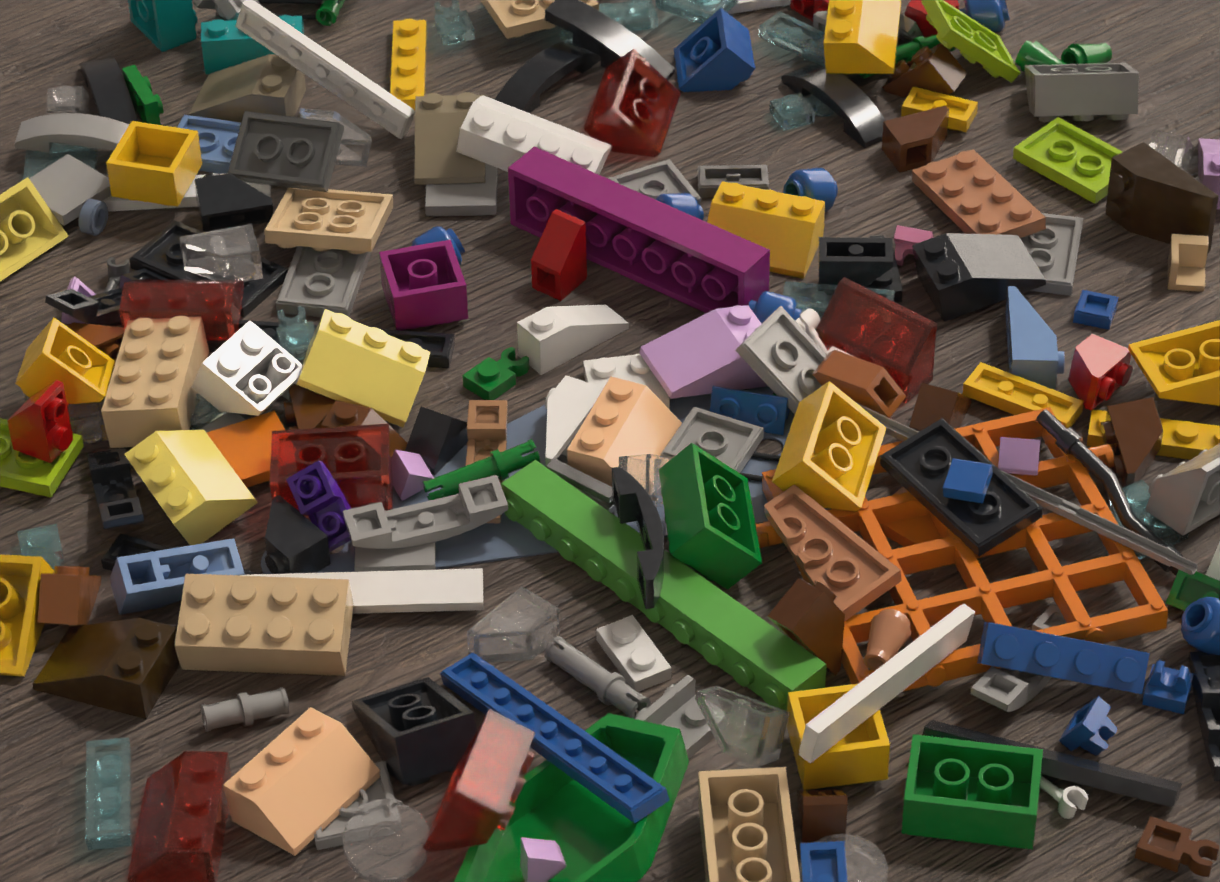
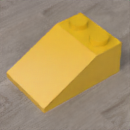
(1183, 364)
(19, 611)

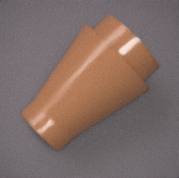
(887, 636)

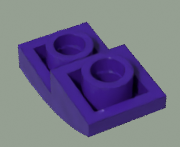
(322, 501)

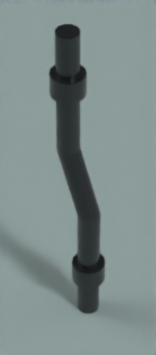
(1071, 443)

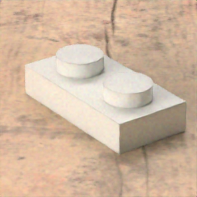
(633, 653)

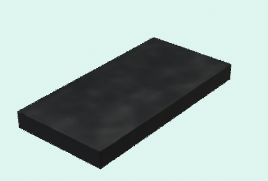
(165, 258)
(922, 468)

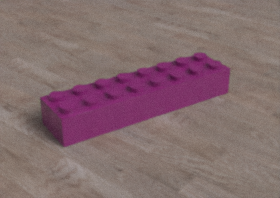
(639, 234)

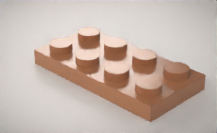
(977, 196)

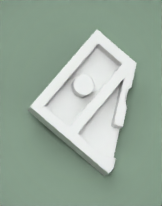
(628, 368)

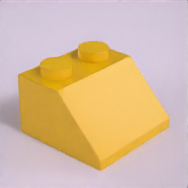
(68, 358)

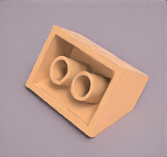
(621, 423)
(300, 782)

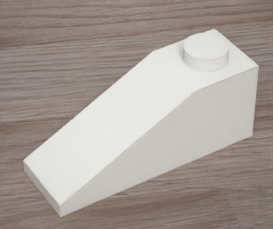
(565, 332)
(566, 412)

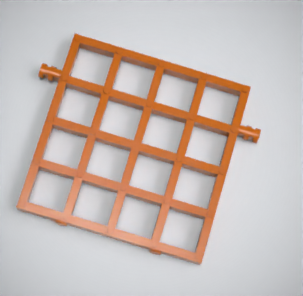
(987, 597)

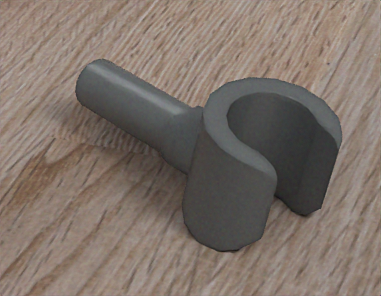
(115, 272)

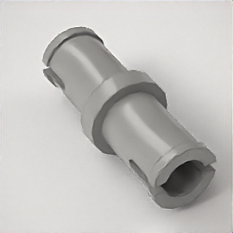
(245, 709)

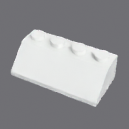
(504, 134)

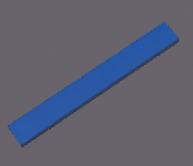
(558, 738)

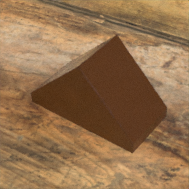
(821, 813)

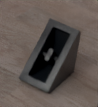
(437, 438)

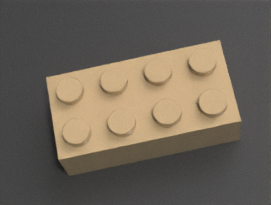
(154, 379)
(264, 624)
(747, 826)

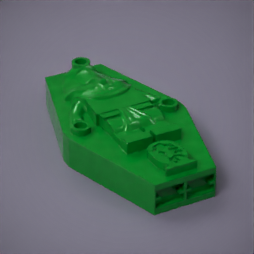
(591, 834)

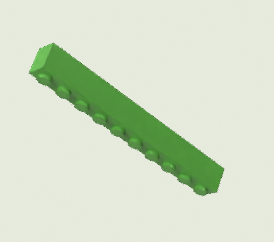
(688, 603)

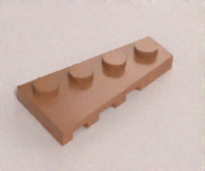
(830, 551)

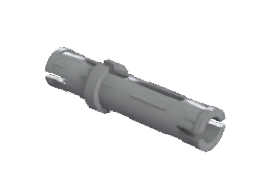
(608, 686)

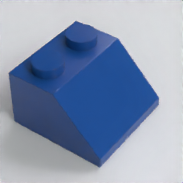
(715, 55)

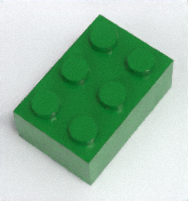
(709, 516)
(972, 791)

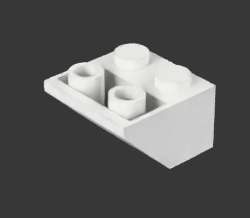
(246, 373)

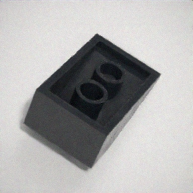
(973, 270)
(416, 729)

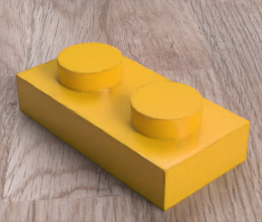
(960, 110)

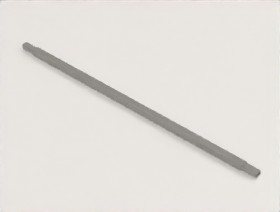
(1070, 510)

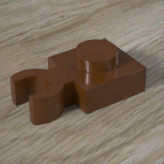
(1171, 845)

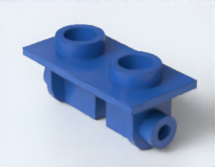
(753, 408)

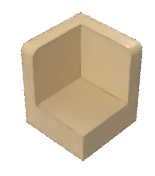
(1187, 262)

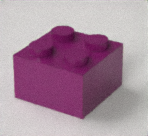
(423, 285)

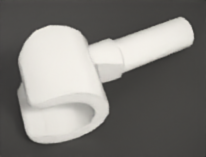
(808, 322)
(1066, 798)

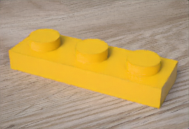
(1019, 394)

